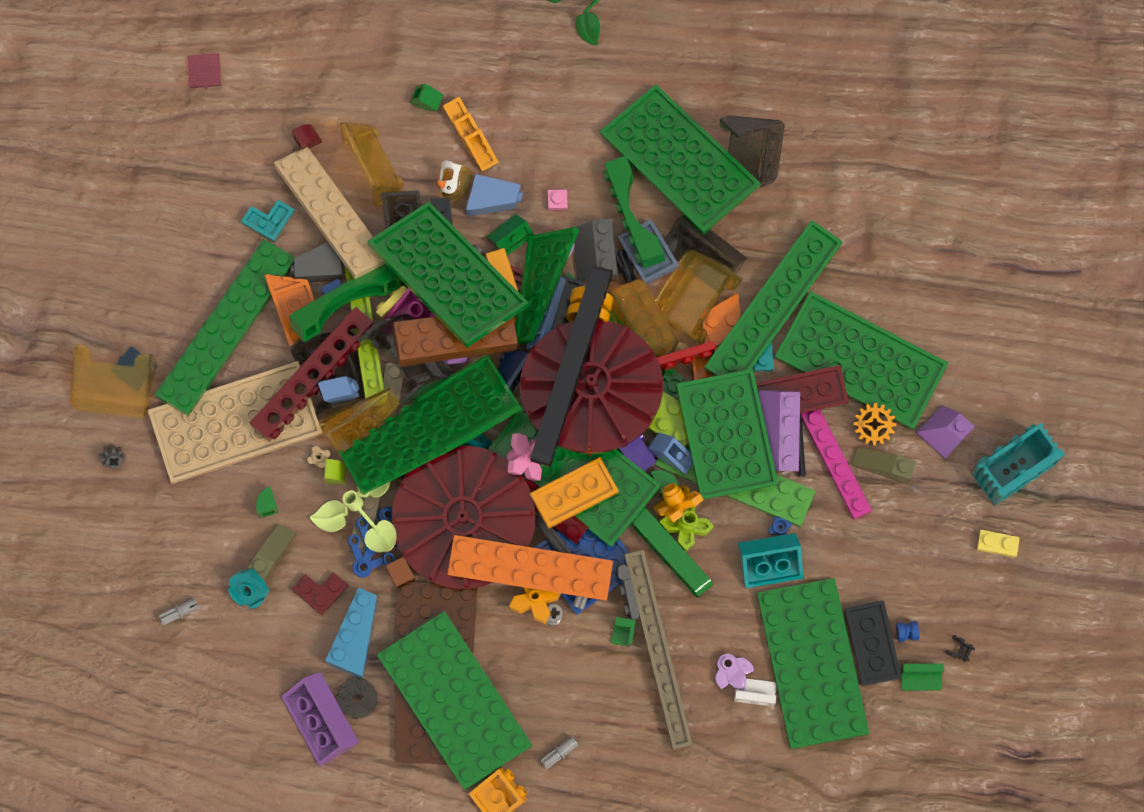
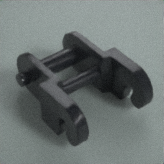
(965, 657)

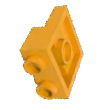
(499, 793)

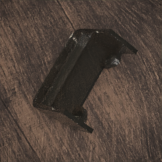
(420, 376)

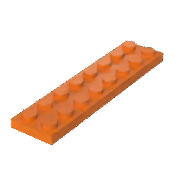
(530, 567)

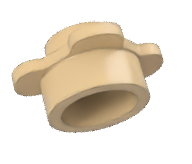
(316, 451)

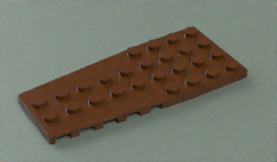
(414, 607)

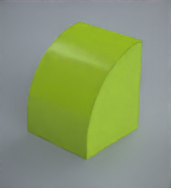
(335, 472)

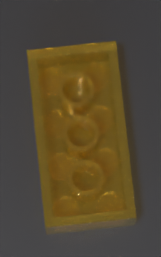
(637, 308)

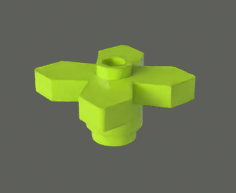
(687, 527)

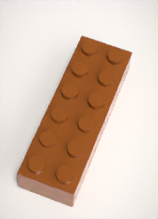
(431, 341)

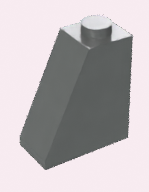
(318, 265)

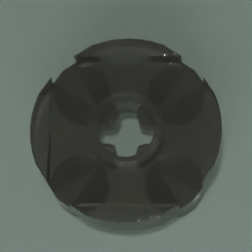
(360, 687)

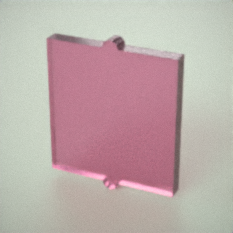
(204, 70)

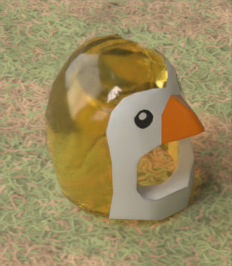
(454, 180)

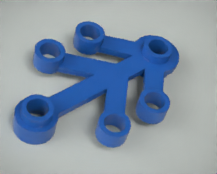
(365, 559)

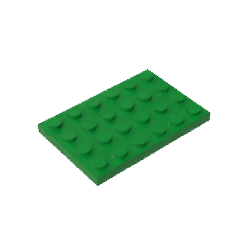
(726, 434)

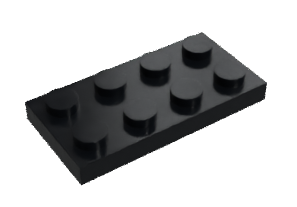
(872, 643)

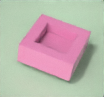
(557, 200)

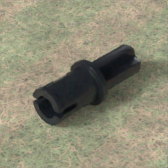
(625, 266)

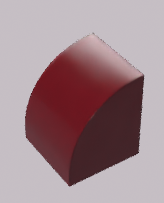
(306, 136)

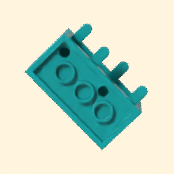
(1033, 447)

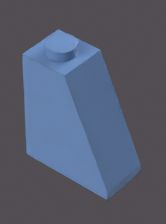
(492, 196)

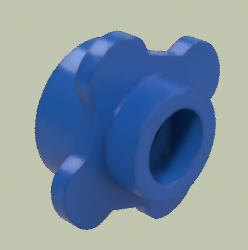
(782, 522)

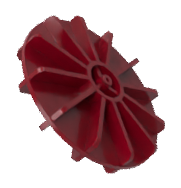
(614, 394)
(464, 496)

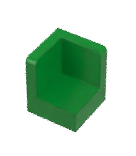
(623, 631)

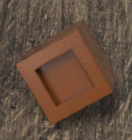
(400, 572)

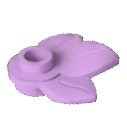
(735, 673)

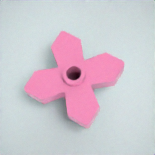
(520, 458)

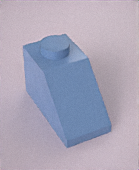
(339, 389)
(671, 452)

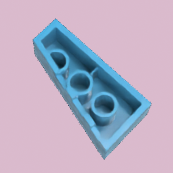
(353, 639)

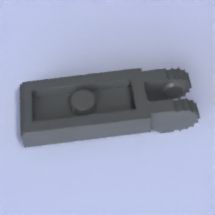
(627, 590)

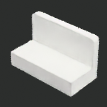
(757, 693)

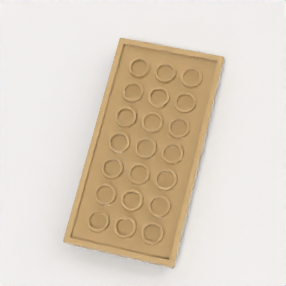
(220, 427)

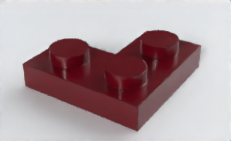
(322, 596)

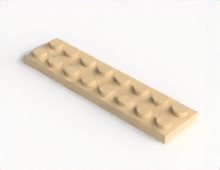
(329, 211)

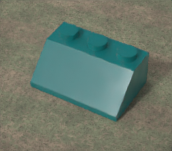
(770, 560)

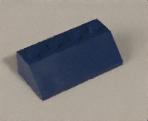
(511, 367)

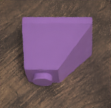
(945, 430)

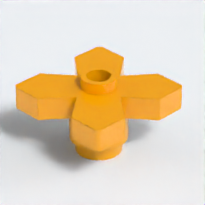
(676, 501)
(535, 601)

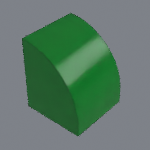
(426, 97)
(663, 478)
(266, 503)

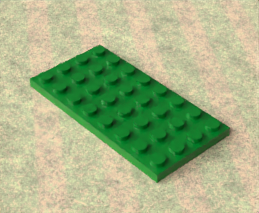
(680, 159)
(448, 274)
(872, 360)
(610, 517)
(812, 664)
(454, 700)

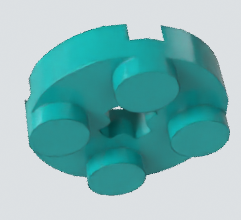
(257, 585)

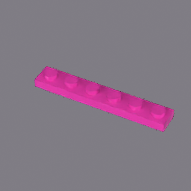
(836, 464)

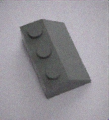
(595, 247)

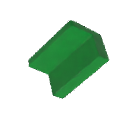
(510, 234)
(921, 677)

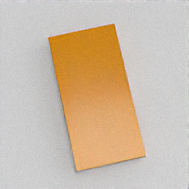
(574, 493)

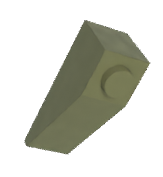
(884, 464)
(272, 552)

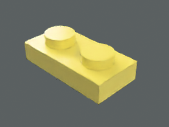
(385, 307)
(998, 543)

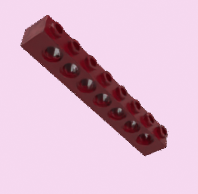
(260, 423)

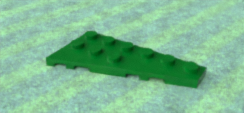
(542, 269)

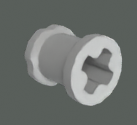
(559, 613)

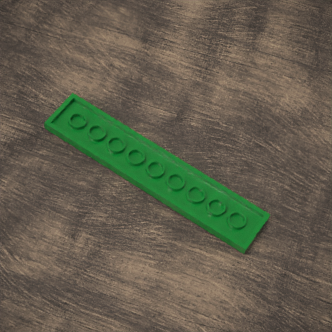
(775, 301)
(224, 329)

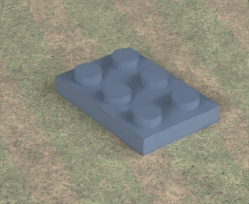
(656, 271)

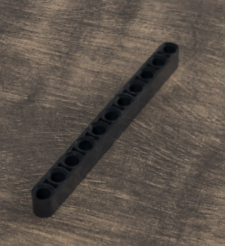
(571, 366)

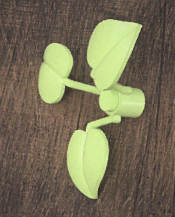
(331, 519)

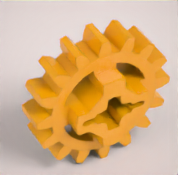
(874, 433)

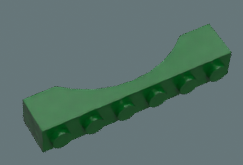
(647, 245)
(310, 319)

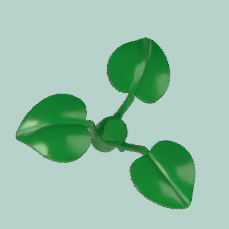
(587, 24)

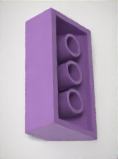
(782, 425)
(319, 718)

